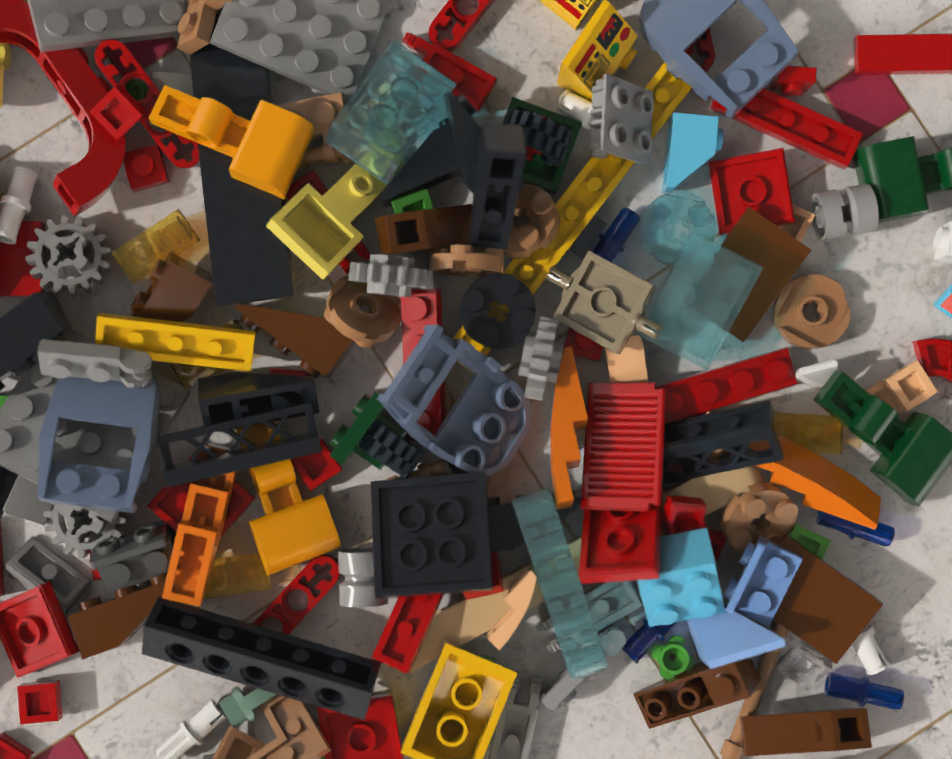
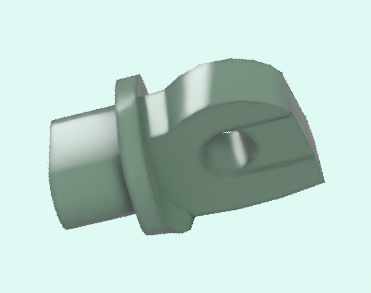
(239, 706)

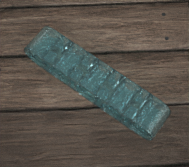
(560, 584)

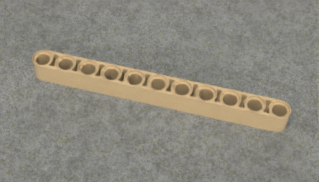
(473, 617)

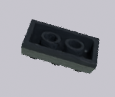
(23, 329)

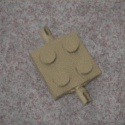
(604, 302)

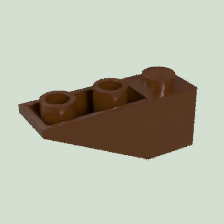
(423, 229)
(174, 290)
(305, 335)
(111, 623)
(696, 691)
(806, 732)

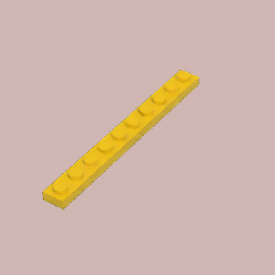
(585, 198)

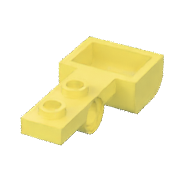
(321, 226)

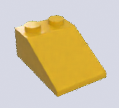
(458, 707)

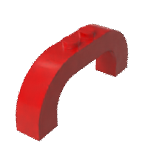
(81, 90)

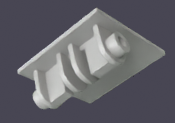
(624, 120)

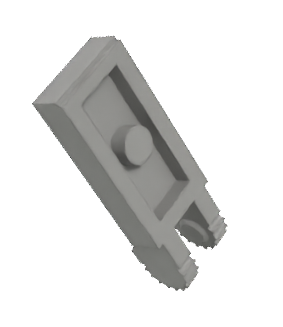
(94, 362)
(606, 603)
(561, 688)
(516, 724)

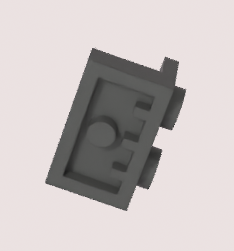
(133, 558)

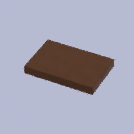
(775, 252)
(824, 604)

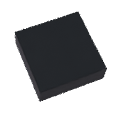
(588, 236)

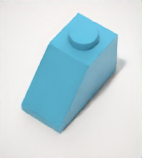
(689, 146)

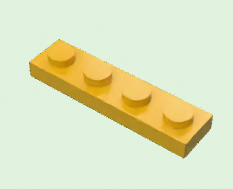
(178, 341)

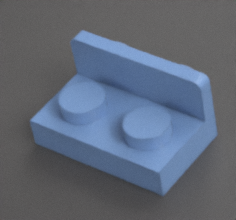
(763, 580)

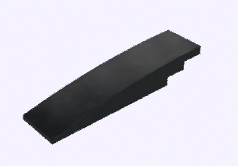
(244, 254)

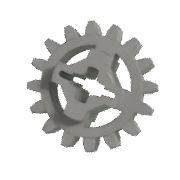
(60, 268)
(390, 275)
(541, 358)
(78, 530)

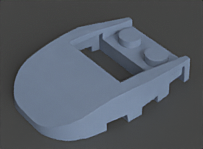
(677, 24)
(103, 404)
(485, 420)

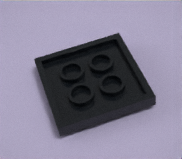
(431, 535)

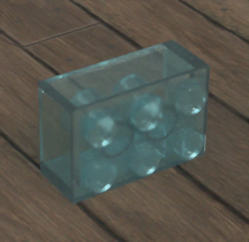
(389, 112)
(701, 299)

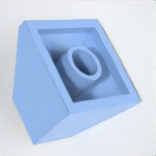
(730, 638)

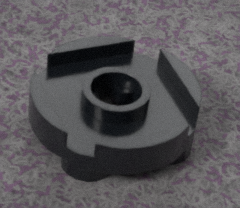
(489, 331)

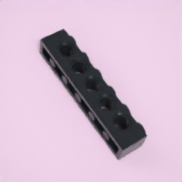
(260, 657)

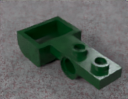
(902, 177)
(910, 453)

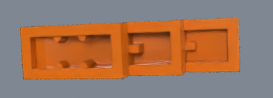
(567, 416)
(822, 484)
(198, 536)

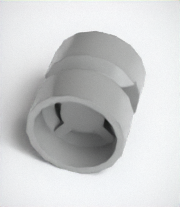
(851, 211)
(358, 586)

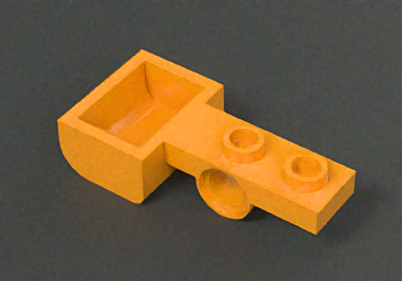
(263, 150)
(291, 527)

